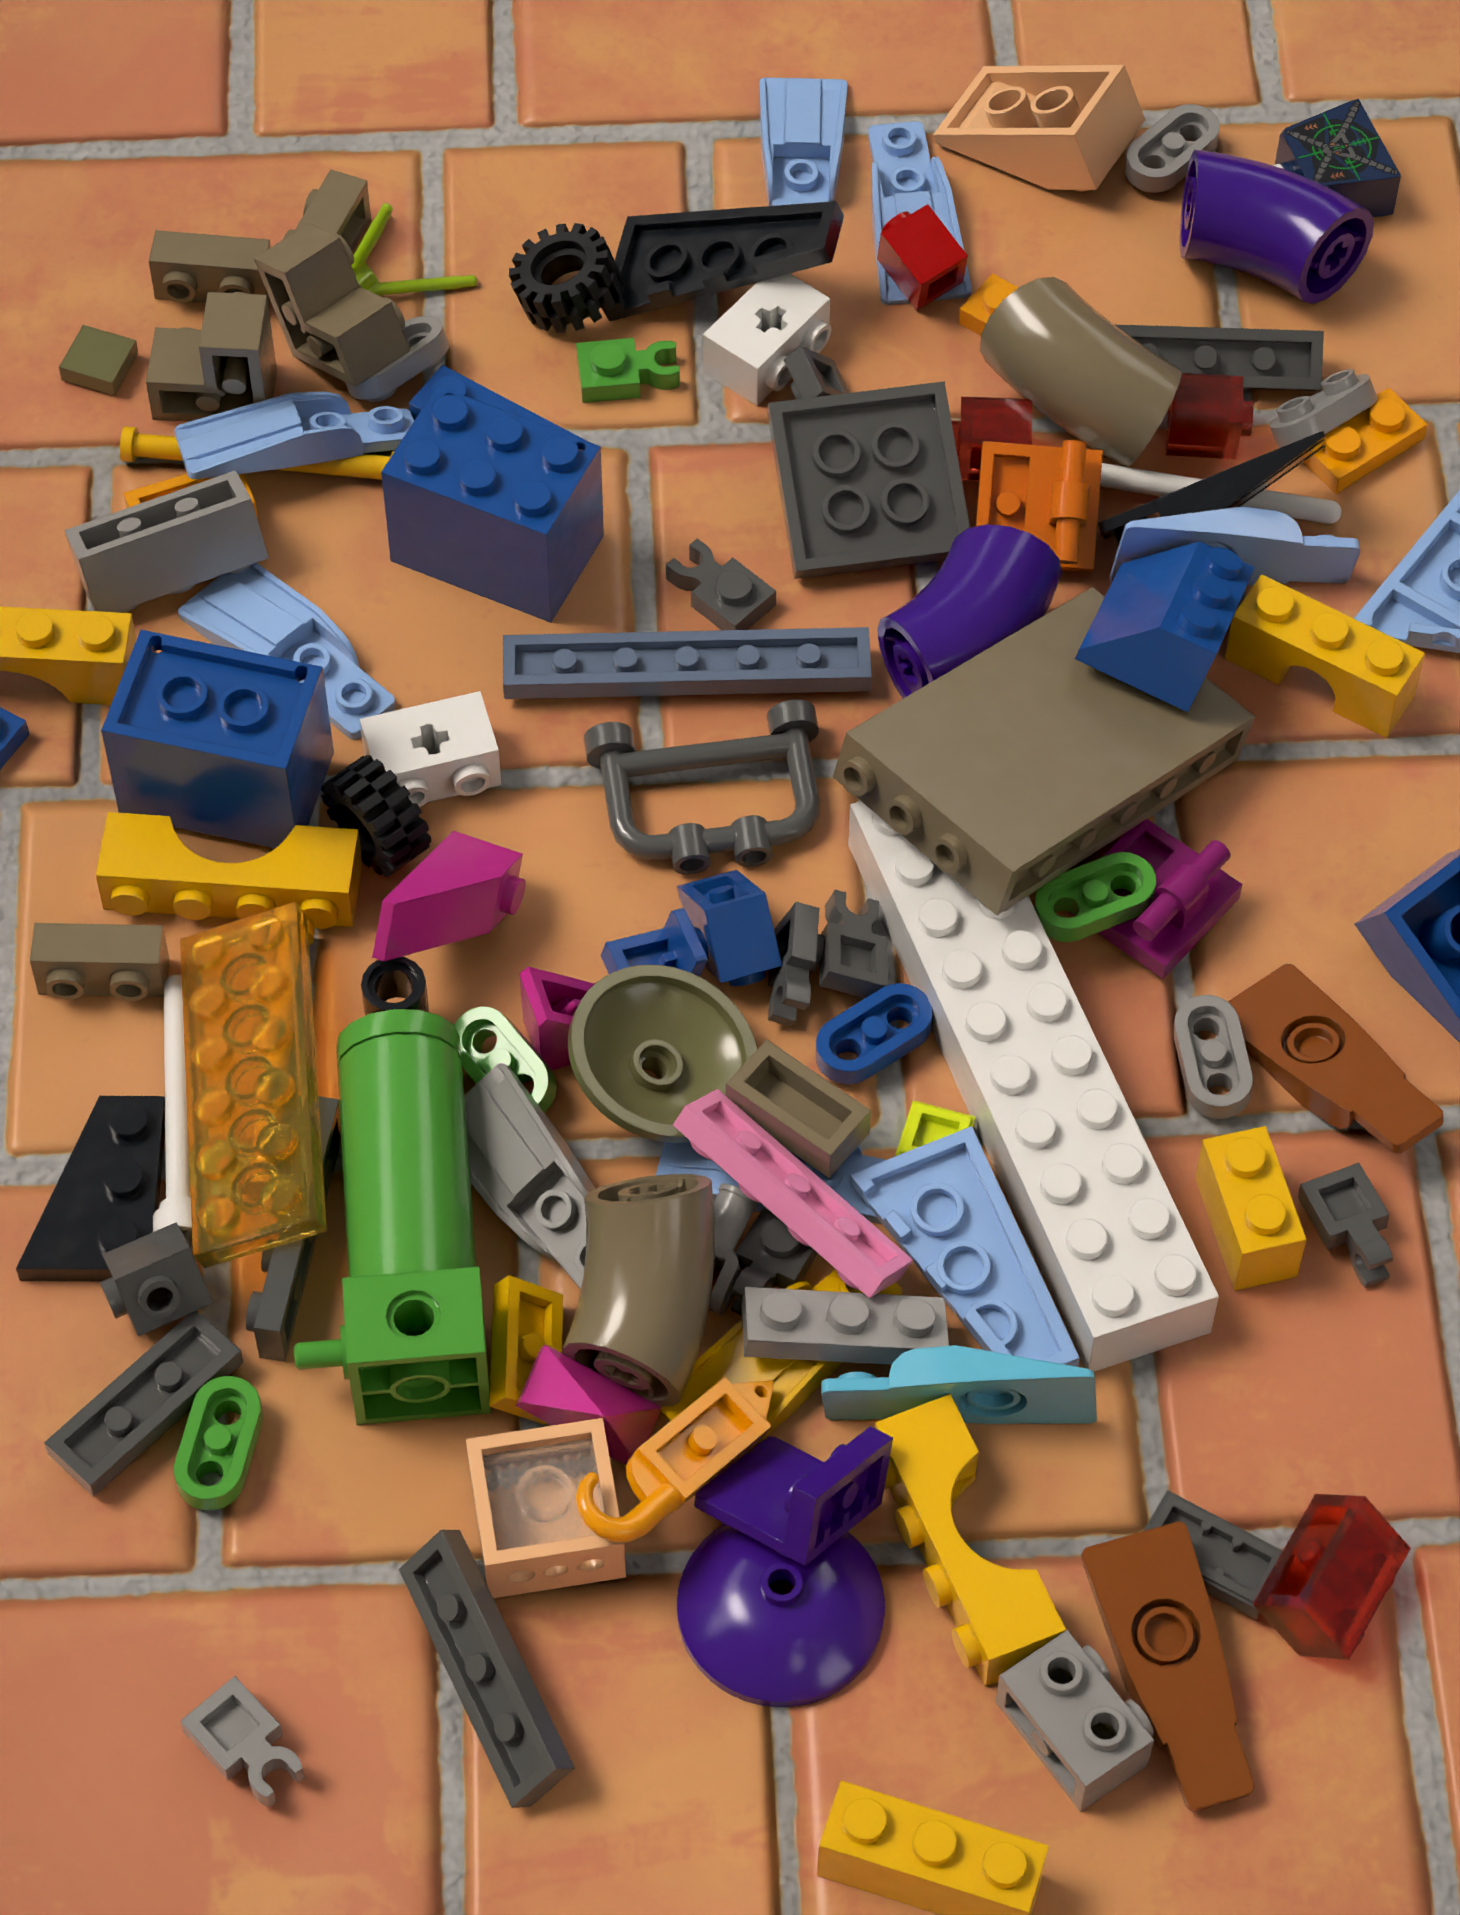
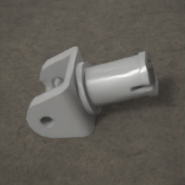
(732, 1214)

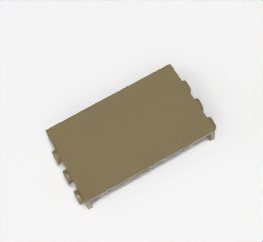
(1033, 758)

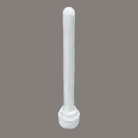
(1162, 483)
(178, 1198)

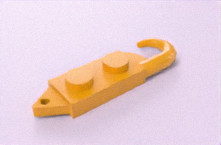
(683, 1457)

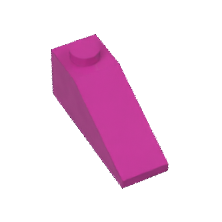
(450, 897)

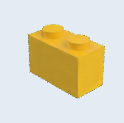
(1250, 1208)

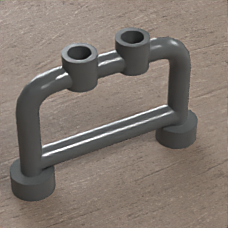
(791, 728)

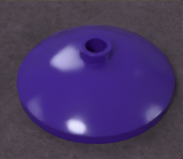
(772, 1644)

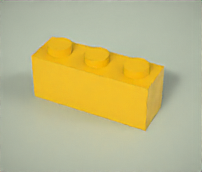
(928, 1856)

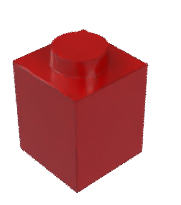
(921, 256)

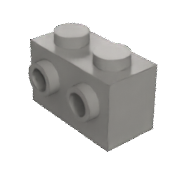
(1075, 1719)

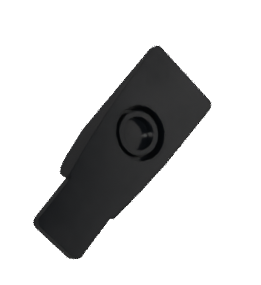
(1223, 490)

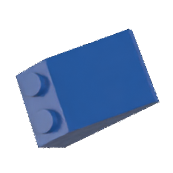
(1419, 939)

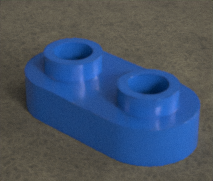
(867, 1033)

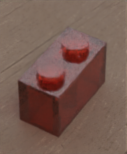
(1332, 1576)

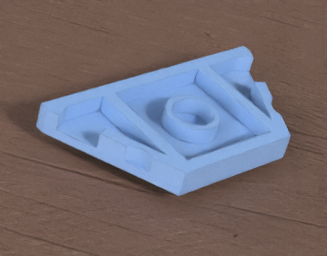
(1423, 592)

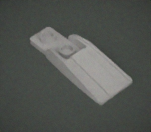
(527, 1169)

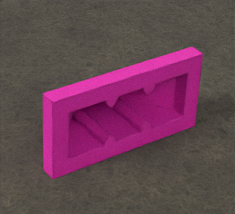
(569, 1392)

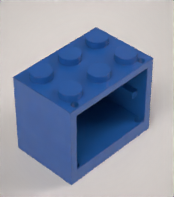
(493, 503)
(218, 739)

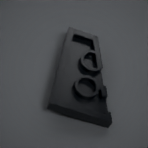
(102, 1194)

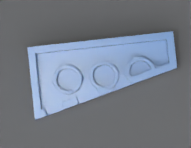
(966, 1242)

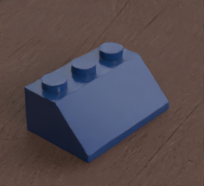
(1167, 620)

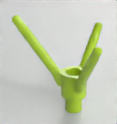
(369, 281)

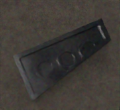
(712, 251)

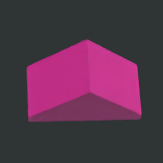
(547, 1012)

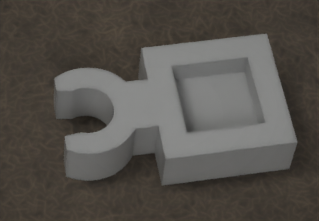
(237, 1735)

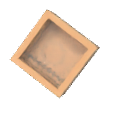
(529, 1511)

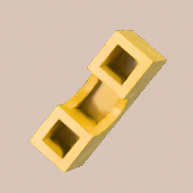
(1366, 668)

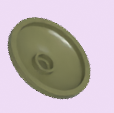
(658, 1023)

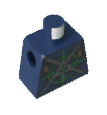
(1343, 154)

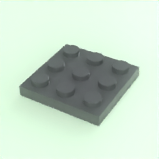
(868, 479)

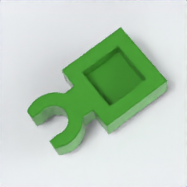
(616, 369)

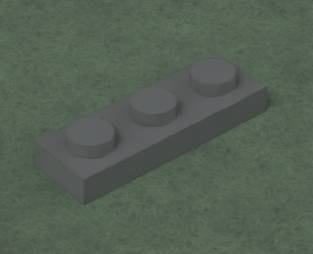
(142, 1403)

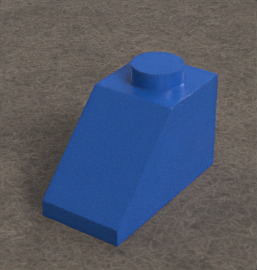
(735, 925)

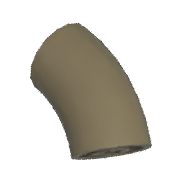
(1079, 368)
(646, 1283)

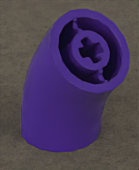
(1272, 224)
(982, 594)

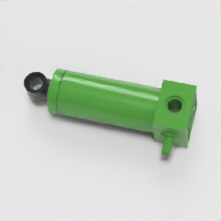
(413, 1279)

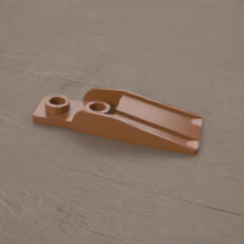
(1330, 1060)
(1172, 1657)

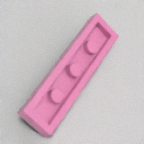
(792, 1193)

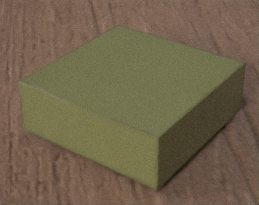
(98, 360)

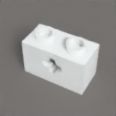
(760, 330)
(436, 747)

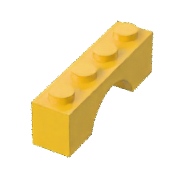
(69, 649)
(152, 871)
(996, 1609)

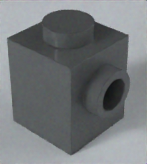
(154, 1280)

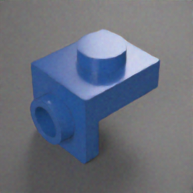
(673, 946)

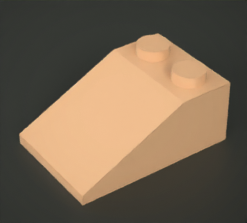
(1046, 122)

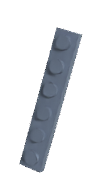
(686, 663)

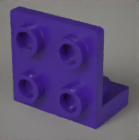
(797, 1499)

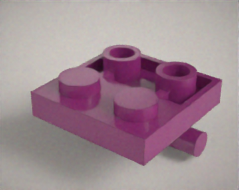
(1186, 902)

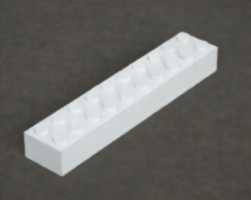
(1042, 1106)

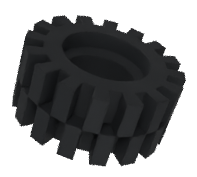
(575, 298)
(386, 819)

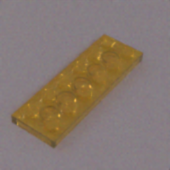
(251, 1086)

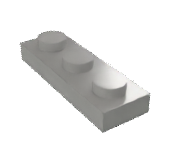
(839, 1325)

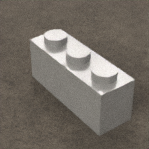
(167, 544)

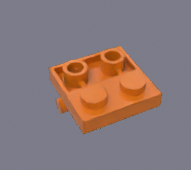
(1045, 494)

